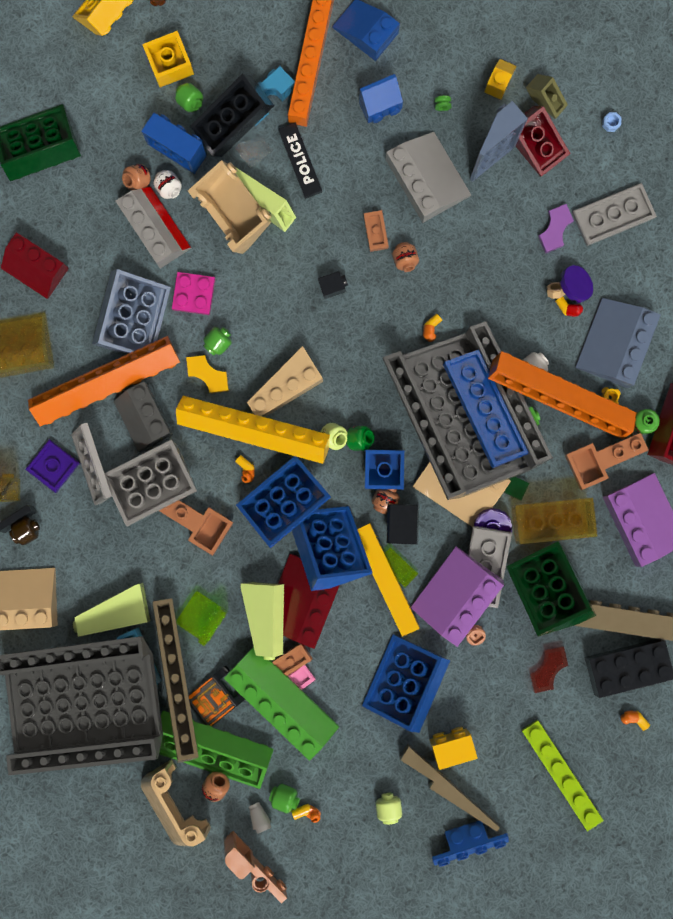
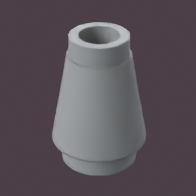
(259, 818)

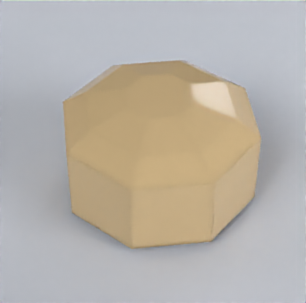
(555, 291)

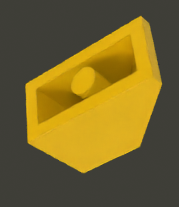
(500, 79)

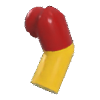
(569, 309)

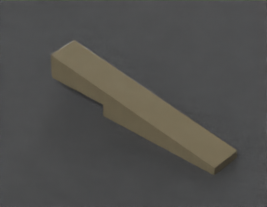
(444, 786)

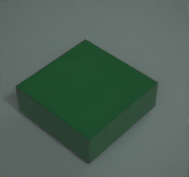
(516, 488)

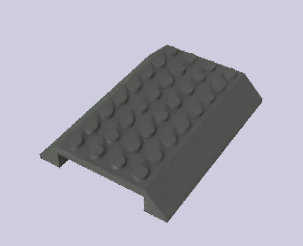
(444, 423)
(82, 706)

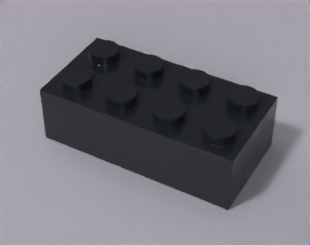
(232, 115)
(629, 668)

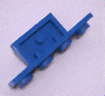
(468, 840)

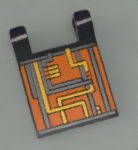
(213, 700)

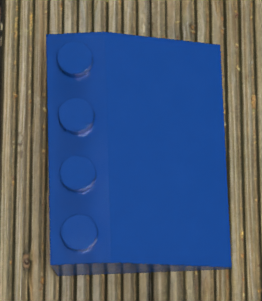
(283, 501)
(331, 548)
(406, 684)

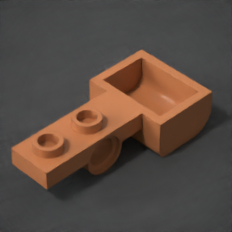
(590, 465)
(207, 529)
(241, 862)

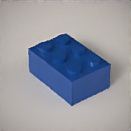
(174, 142)

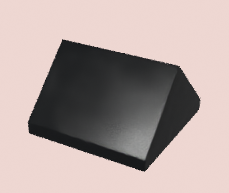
(402, 524)

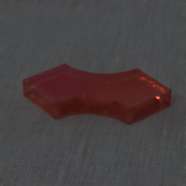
(544, 676)

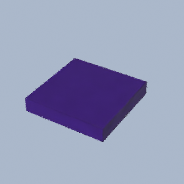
(52, 466)

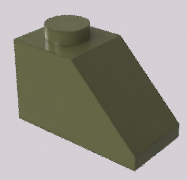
(547, 93)

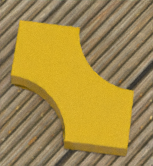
(214, 379)

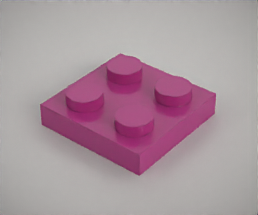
(193, 293)

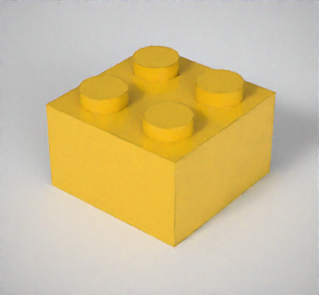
(168, 59)
(453, 748)

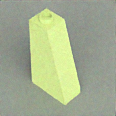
(277, 206)
(117, 612)
(265, 617)

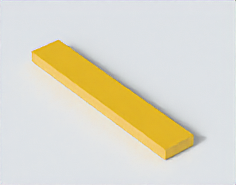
(387, 582)

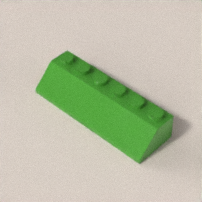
(282, 703)
(222, 752)

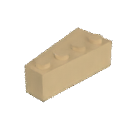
(287, 384)

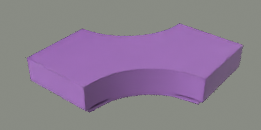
(558, 220)

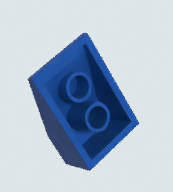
(367, 28)

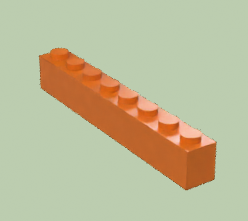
(310, 62)
(103, 381)
(562, 395)

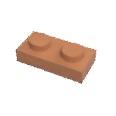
(376, 231)
(293, 659)

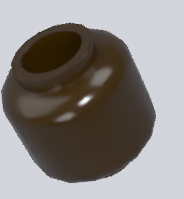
(24, 531)

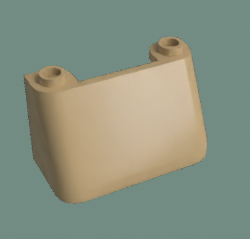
(231, 206)
(181, 831)

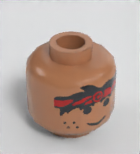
(136, 177)
(405, 257)
(384, 497)
(215, 786)

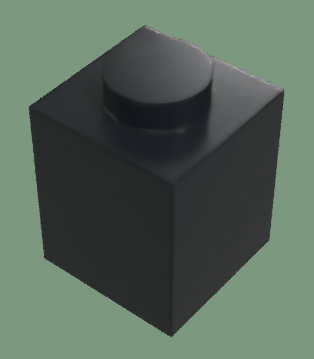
(332, 284)

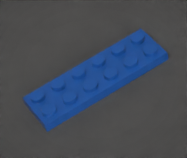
(485, 409)

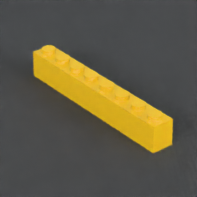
(253, 429)

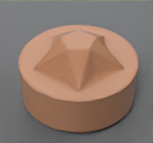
(476, 635)

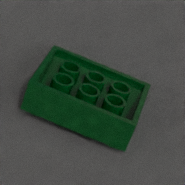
(37, 143)
(550, 590)

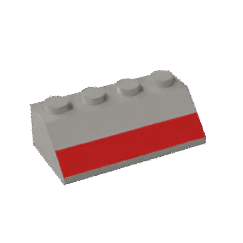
(153, 225)

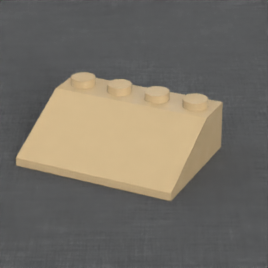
(464, 508)
(28, 599)

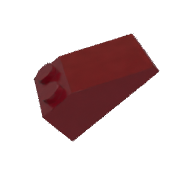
(541, 141)

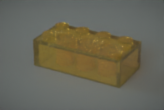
(554, 521)

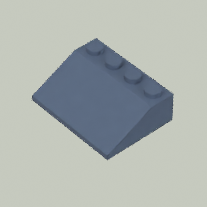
(501, 137)
(130, 312)
(618, 342)

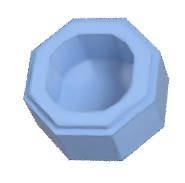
(611, 122)

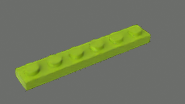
(562, 775)

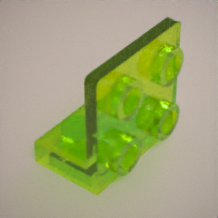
(201, 617)

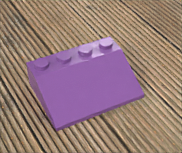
(643, 519)
(457, 596)

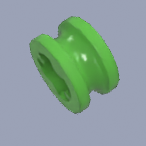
(443, 103)

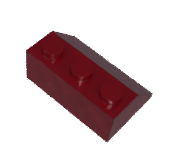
(32, 265)

